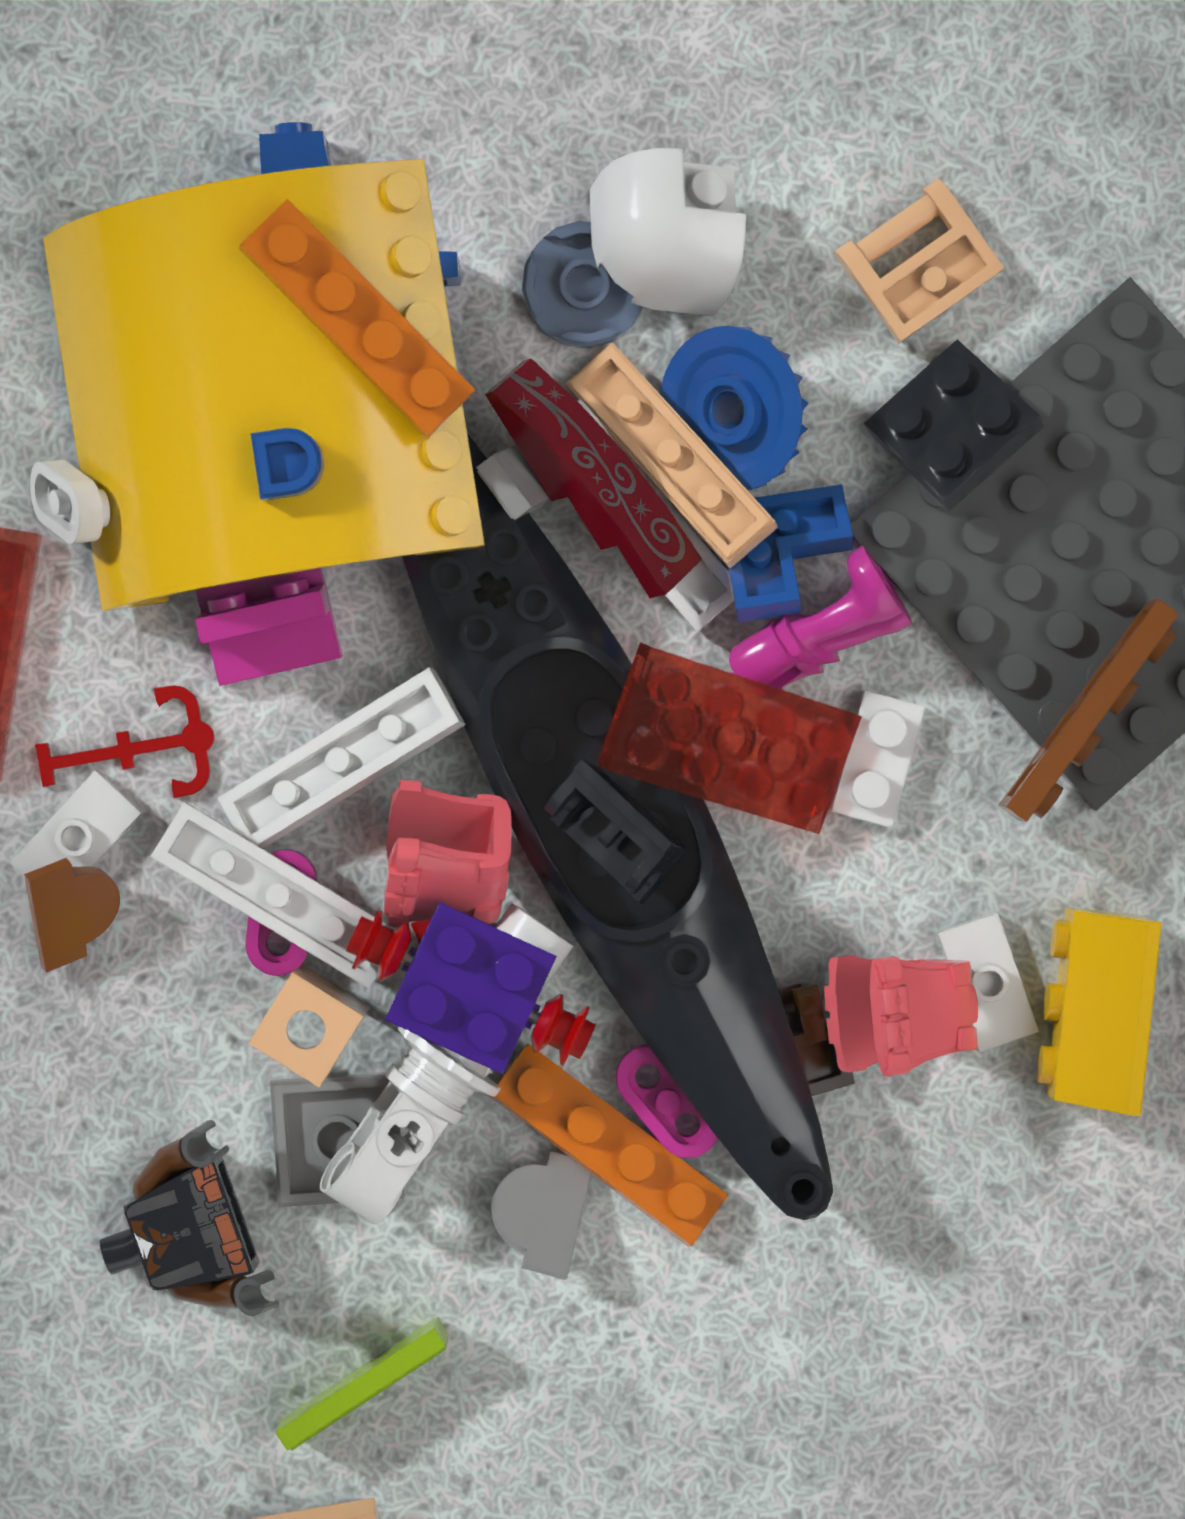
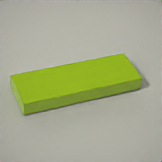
(362, 1384)

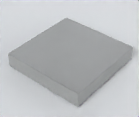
(313, 1126)

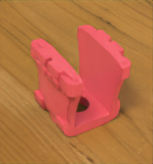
(446, 853)
(899, 1011)

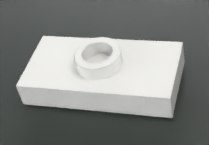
(82, 827)
(1001, 998)

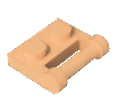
(930, 278)

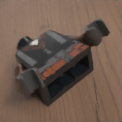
(190, 1230)

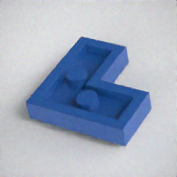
(808, 526)

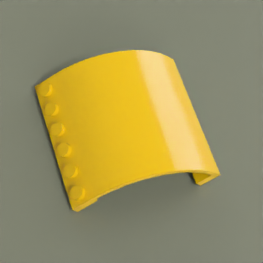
(191, 349)

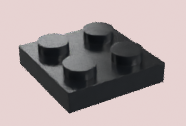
(954, 424)

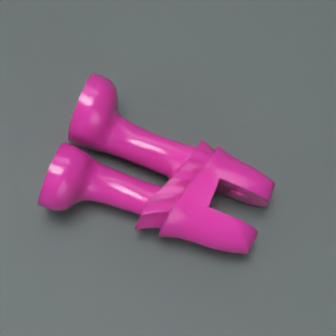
(801, 644)

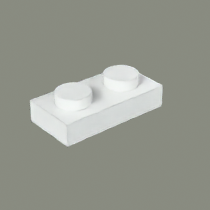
(878, 759)

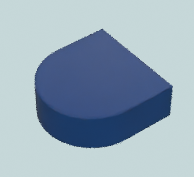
(286, 463)

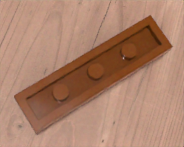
(1106, 691)

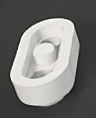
(68, 501)

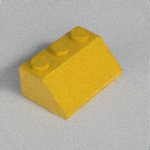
(1100, 1009)

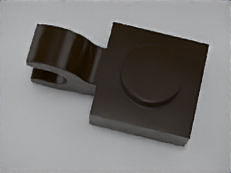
(811, 1038)

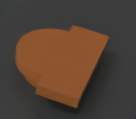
(69, 910)

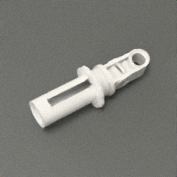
(425, 1095)

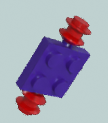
(470, 988)

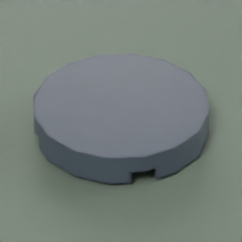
(583, 308)

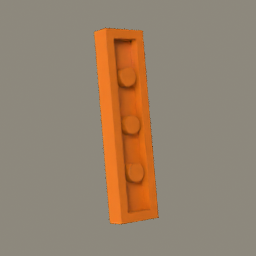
(356, 318)
(609, 1145)

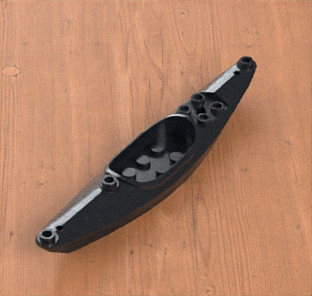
(688, 962)

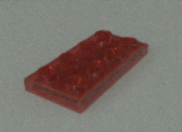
(728, 739)

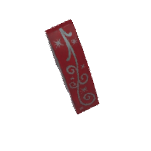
(582, 462)

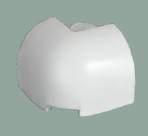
(668, 230)

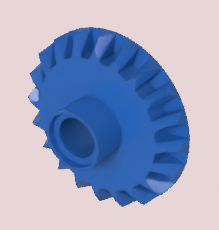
(705, 389)

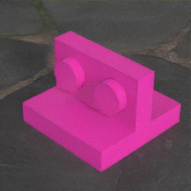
(268, 625)

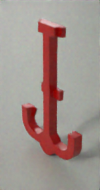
(195, 737)

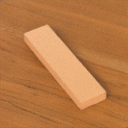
(672, 455)

